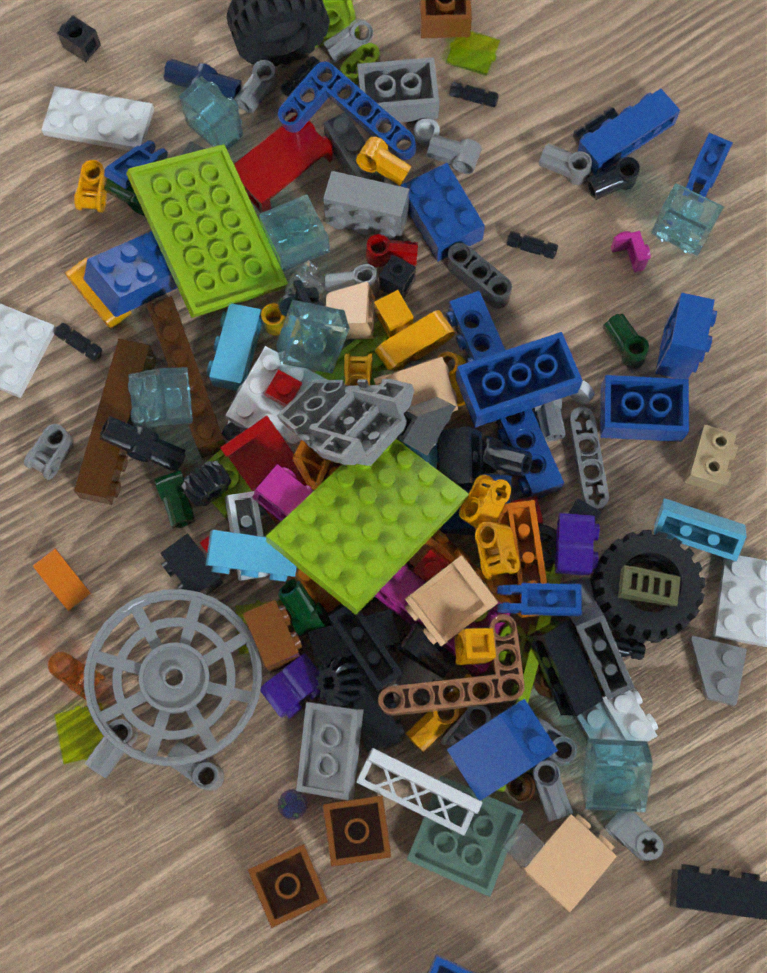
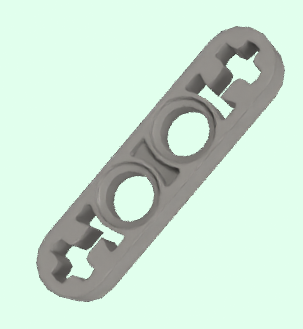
(592, 458)

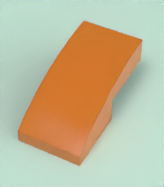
(61, 579)

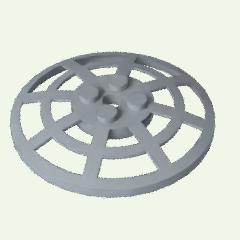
(159, 663)

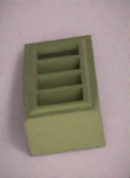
(626, 592)

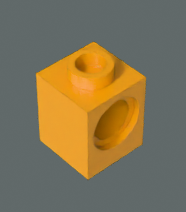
(393, 313)
(475, 646)

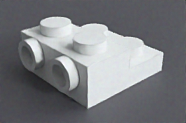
(618, 719)

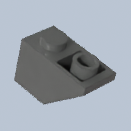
(426, 423)

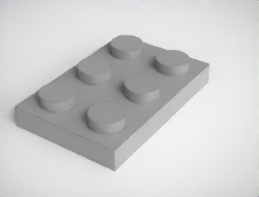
(329, 750)

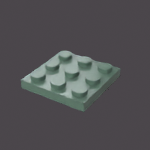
(471, 858)

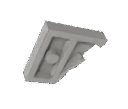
(719, 669)

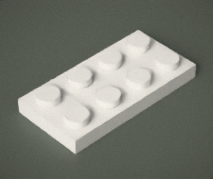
(97, 119)

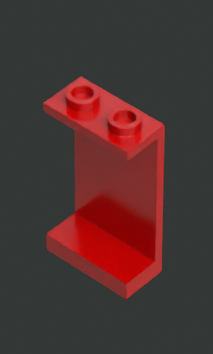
(280, 161)
(258, 452)

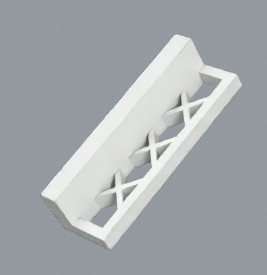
(424, 781)

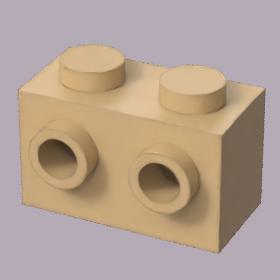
(711, 458)

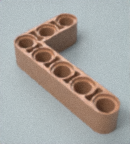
(464, 686)

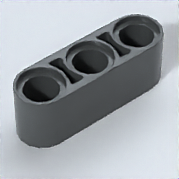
(476, 264)

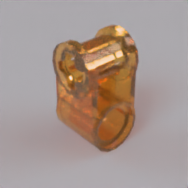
(74, 676)

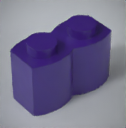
(575, 544)
(292, 687)

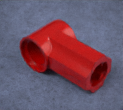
(402, 249)

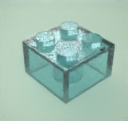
(211, 113)
(686, 219)
(295, 232)
(312, 336)
(160, 398)
(616, 775)

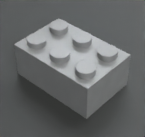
(402, 88)
(366, 205)

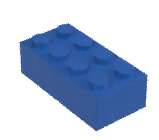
(518, 379)

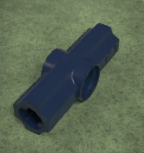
(186, 74)

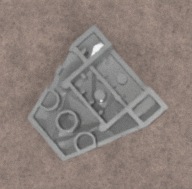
(349, 421)

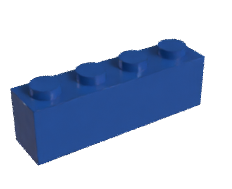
(629, 130)

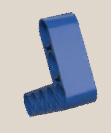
(350, 105)

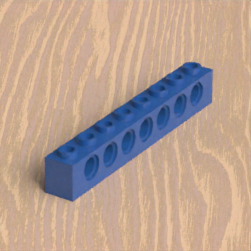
(473, 309)

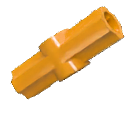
(431, 727)

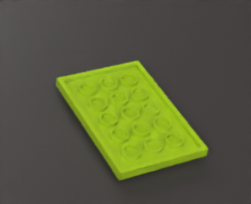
(207, 229)
(367, 523)

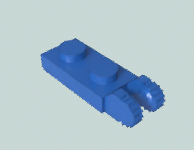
(135, 157)
(709, 163)
(543, 599)

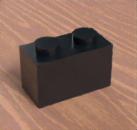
(461, 455)
(190, 566)

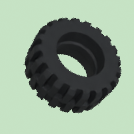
(277, 28)
(671, 560)

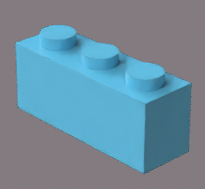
(235, 346)
(701, 529)
(248, 554)

